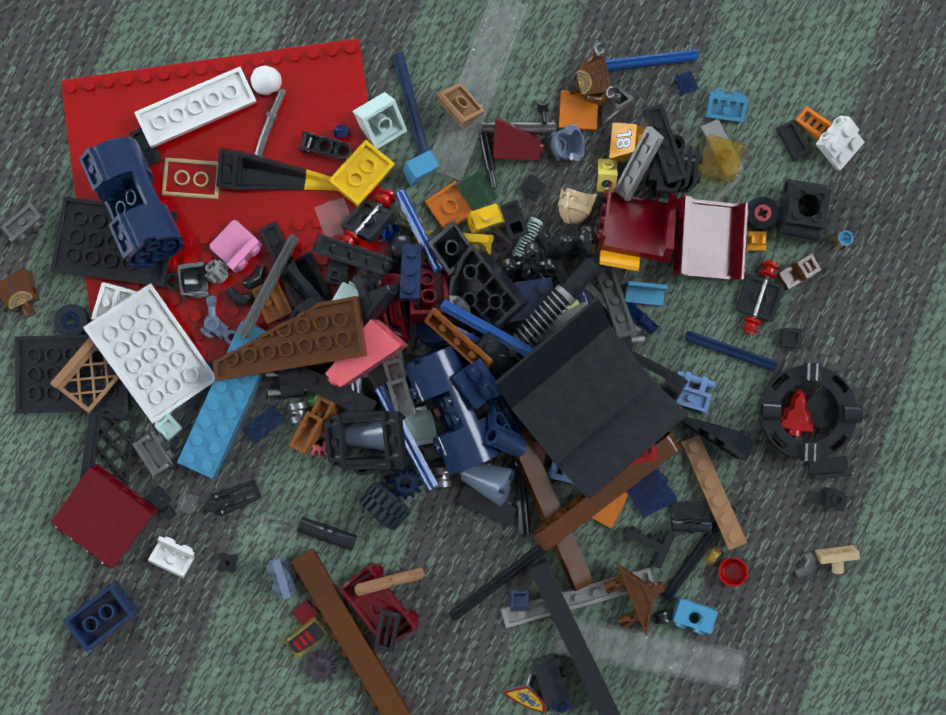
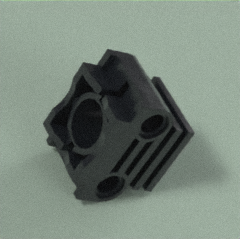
(691, 161)
(794, 224)

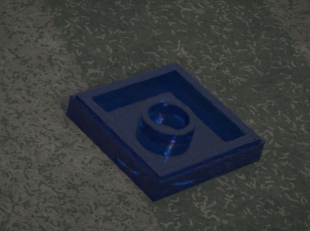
(652, 493)

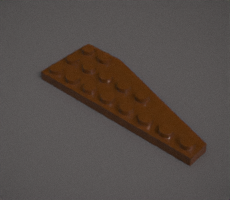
(315, 336)

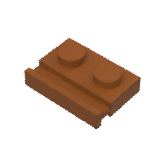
(276, 305)

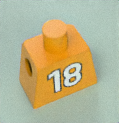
(624, 140)

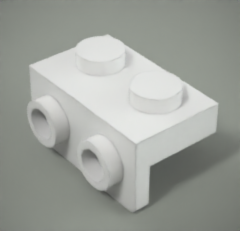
(172, 556)

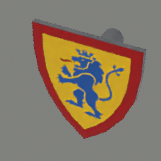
(527, 695)

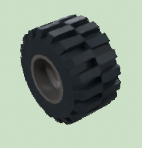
(384, 506)

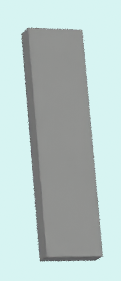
(638, 163)

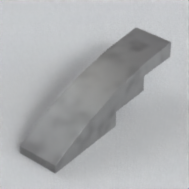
(399, 385)

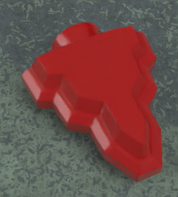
(796, 417)

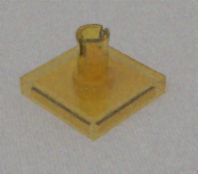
(721, 158)

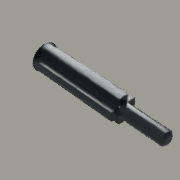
(488, 157)

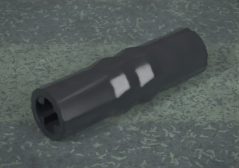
(327, 533)

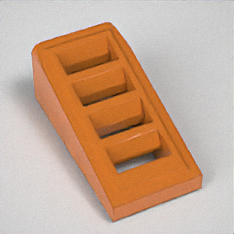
(812, 130)

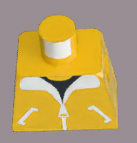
(485, 218)

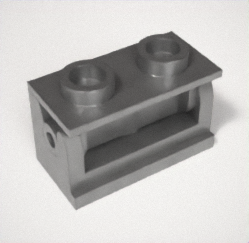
(155, 453)

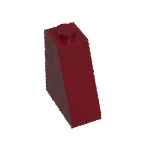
(515, 143)

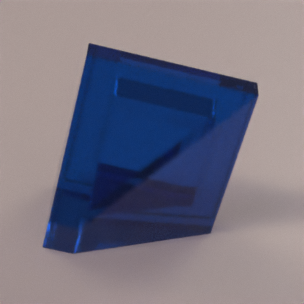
(685, 83)

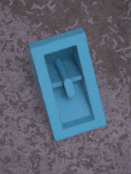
(420, 167)

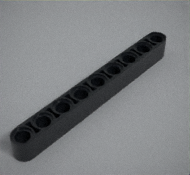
(573, 638)

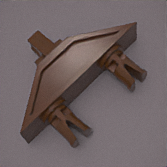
(641, 596)

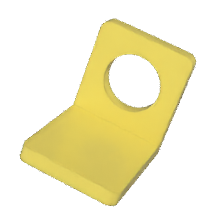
(606, 171)

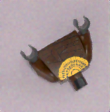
(594, 79)

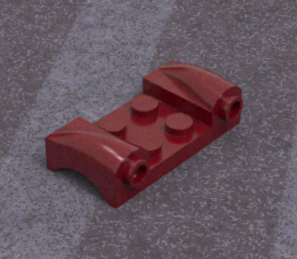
(371, 604)

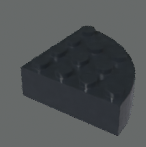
(485, 289)

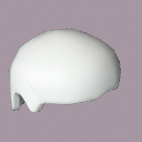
(265, 80)

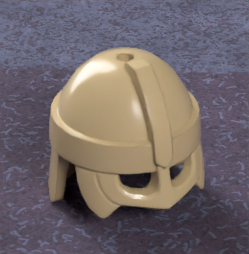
(575, 205)

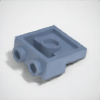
(282, 577)

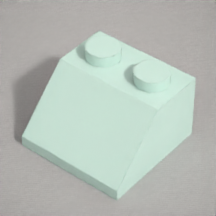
(380, 120)

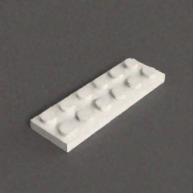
(195, 107)

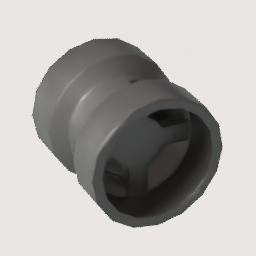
(297, 411)
(443, 481)

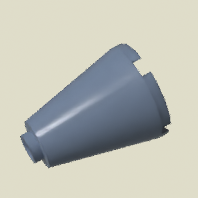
(365, 435)
(489, 481)

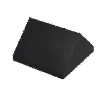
(448, 245)

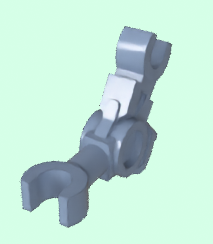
(213, 323)

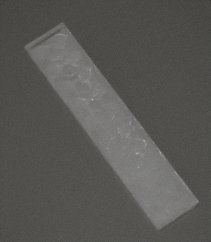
(481, 79)
(659, 653)

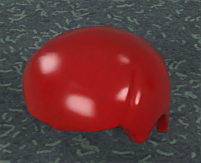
(738, 573)

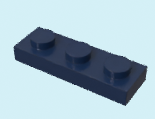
(411, 272)

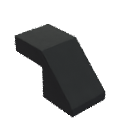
(514, 219)

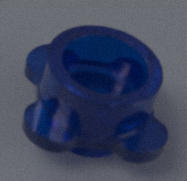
(341, 131)

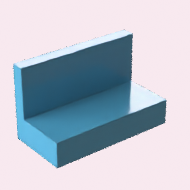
(645, 293)

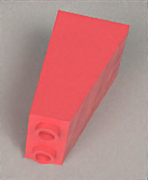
(380, 346)

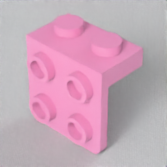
(235, 246)

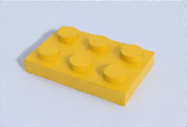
(361, 173)

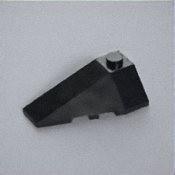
(729, 440)

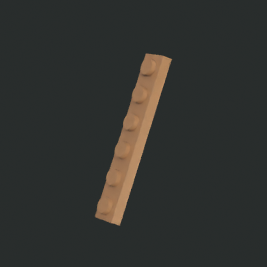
(714, 492)

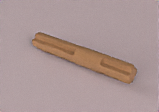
(389, 581)

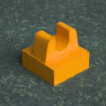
(756, 241)

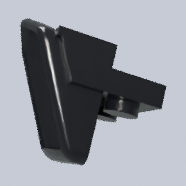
(372, 298)

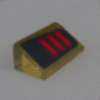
(306, 637)

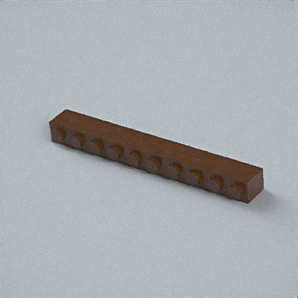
(349, 634)

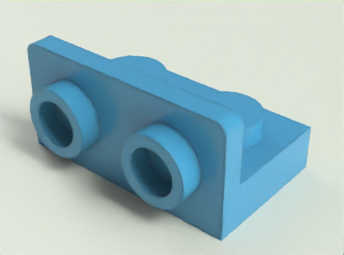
(726, 105)

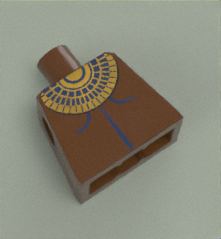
(20, 293)

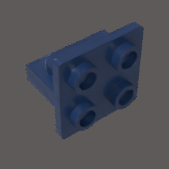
(477, 383)

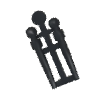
(211, 507)

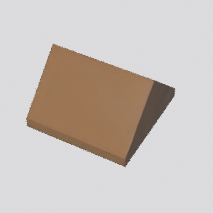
(460, 105)

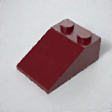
(433, 293)

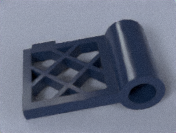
(502, 436)

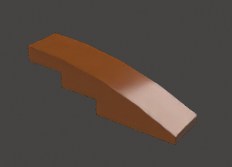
(313, 424)

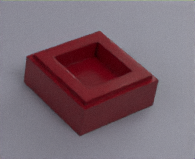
(305, 612)

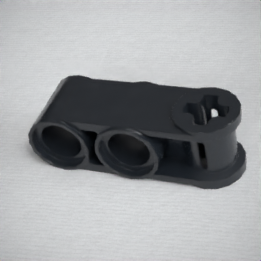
(313, 144)

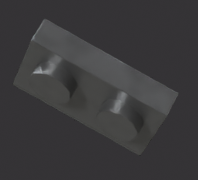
(24, 224)

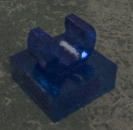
(389, 232)

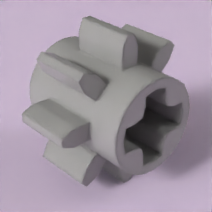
(216, 271)

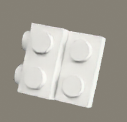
(840, 141)

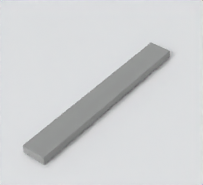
(586, 596)

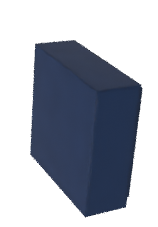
(520, 600)

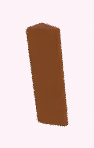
(456, 338)

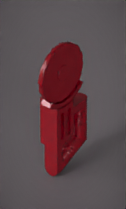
(395, 309)

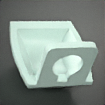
(421, 426)

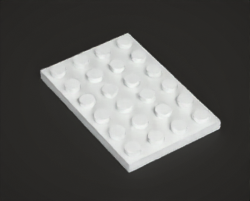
(150, 353)

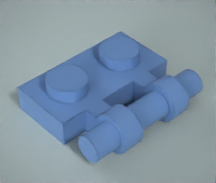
(693, 398)

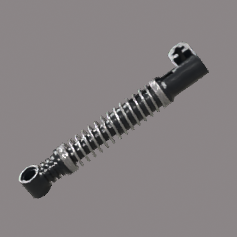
(565, 295)

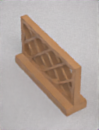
(73, 368)

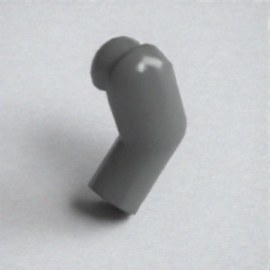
(808, 568)

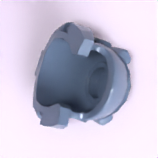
(573, 137)

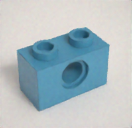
(705, 619)

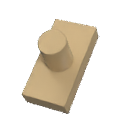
(837, 557)

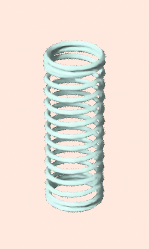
(532, 219)

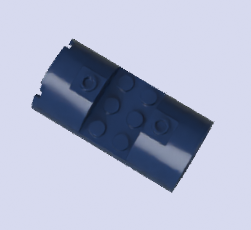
(139, 220)
(463, 440)

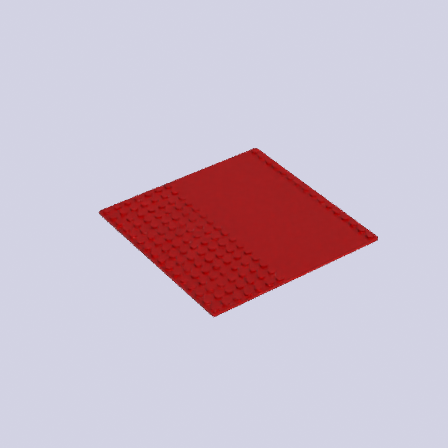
(322, 91)

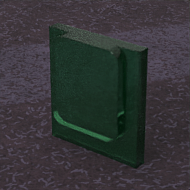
(476, 191)

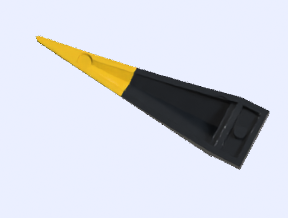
(250, 171)

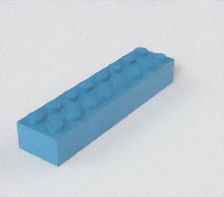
(220, 417)

